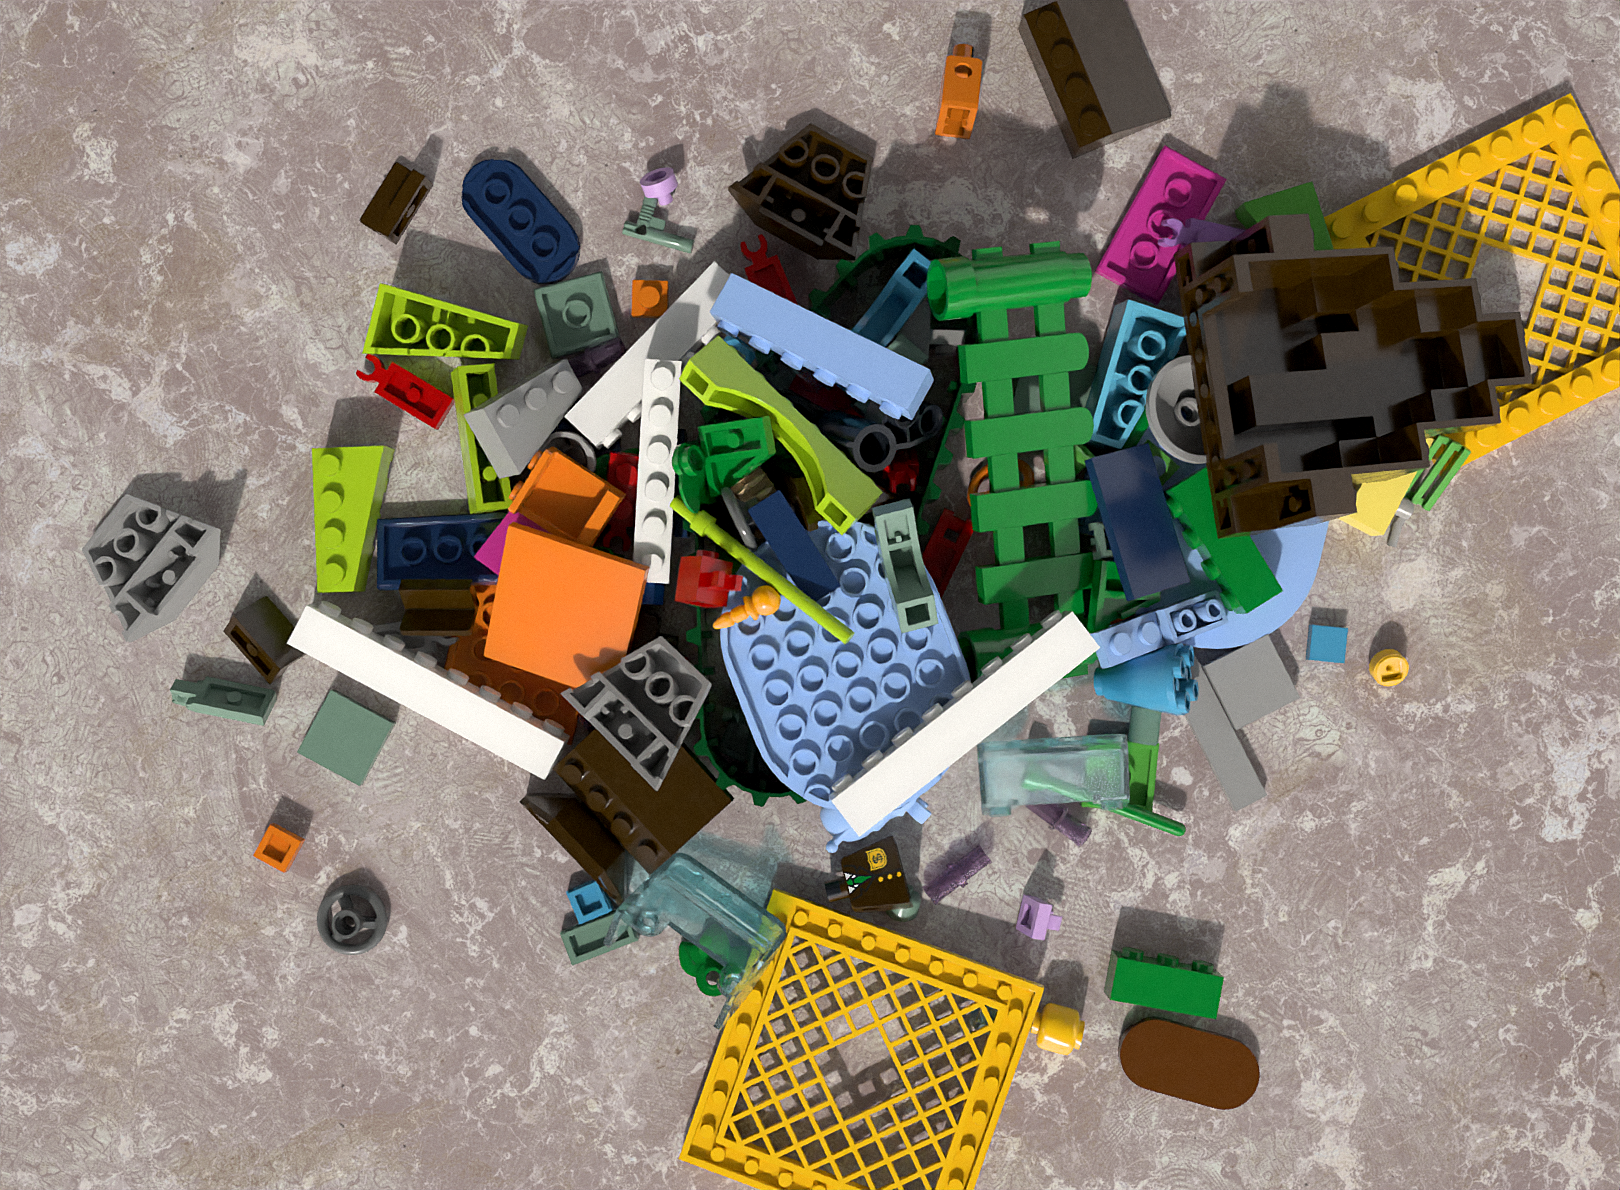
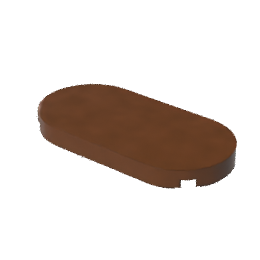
(1188, 1063)

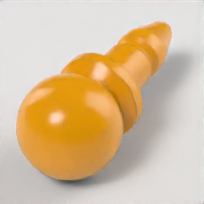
(763, 601)

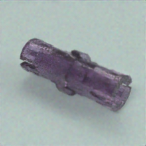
(956, 874)

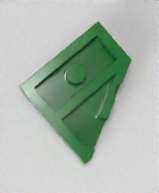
(735, 450)
(1109, 599)

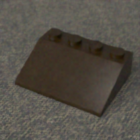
(1092, 71)
(643, 820)

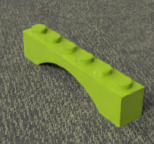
(728, 382)

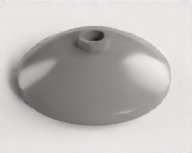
(1166, 396)

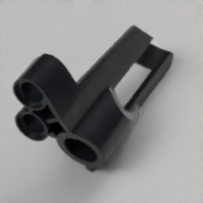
(875, 438)

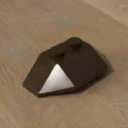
(583, 838)

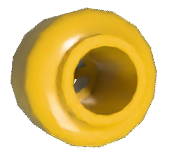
(1058, 1029)

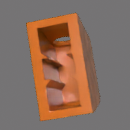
(959, 93)

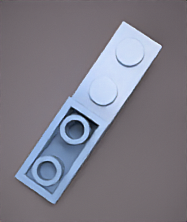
(1159, 628)

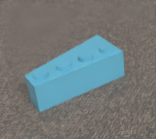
(1133, 351)

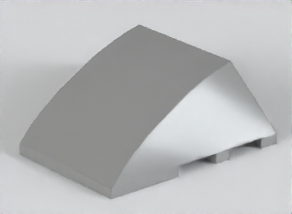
(151, 563)
(644, 706)

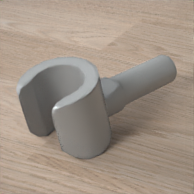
(1403, 513)

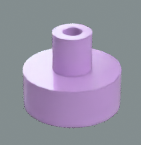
(659, 185)

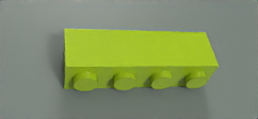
(484, 489)

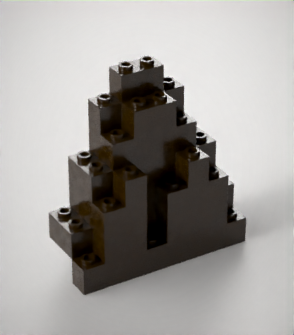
(1329, 370)

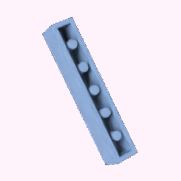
(821, 346)

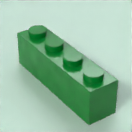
(1229, 561)

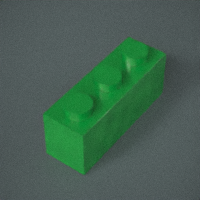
(1164, 983)

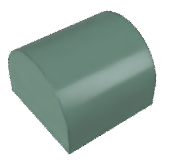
(1144, 726)

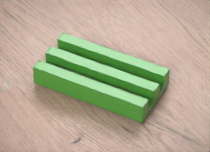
(1446, 477)

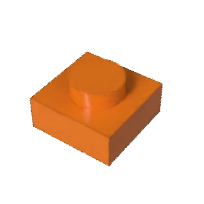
(649, 298)
(279, 847)

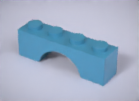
(895, 303)

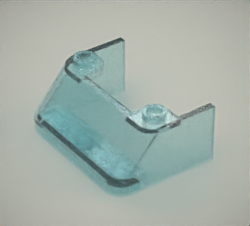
(1053, 772)
(709, 916)

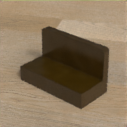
(396, 202)
(438, 607)
(262, 637)

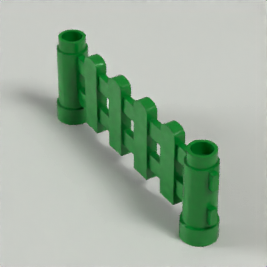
(990, 287)

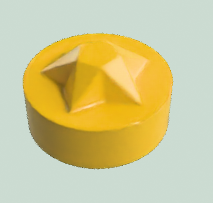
(1388, 667)

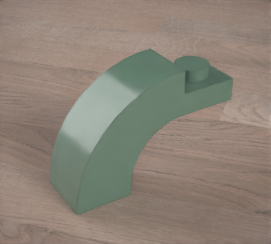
(904, 566)

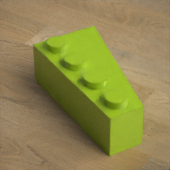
(432, 327)
(346, 511)

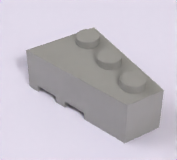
(523, 416)

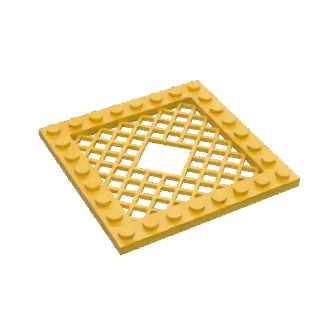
(1598, 195)
(919, 961)

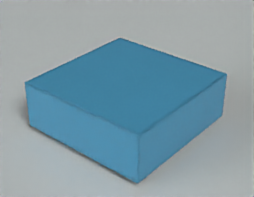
(1326, 643)
(589, 901)

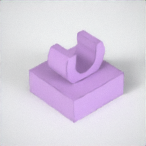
(1036, 917)

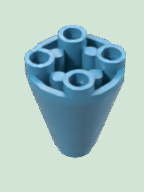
(1152, 681)

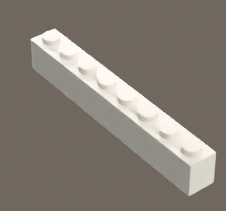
(429, 689)
(963, 721)

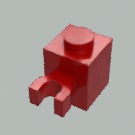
(706, 580)

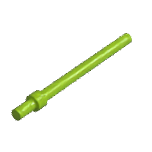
(705, 525)

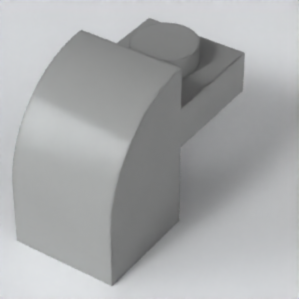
(919, 333)

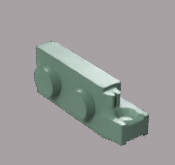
(225, 699)

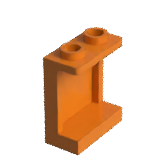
(565, 498)

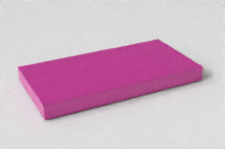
(1172, 189)

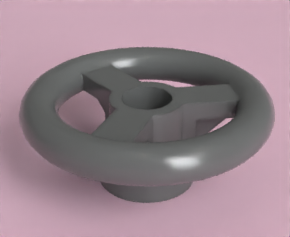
(741, 517)
(340, 926)

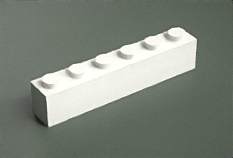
(672, 337)
(655, 467)

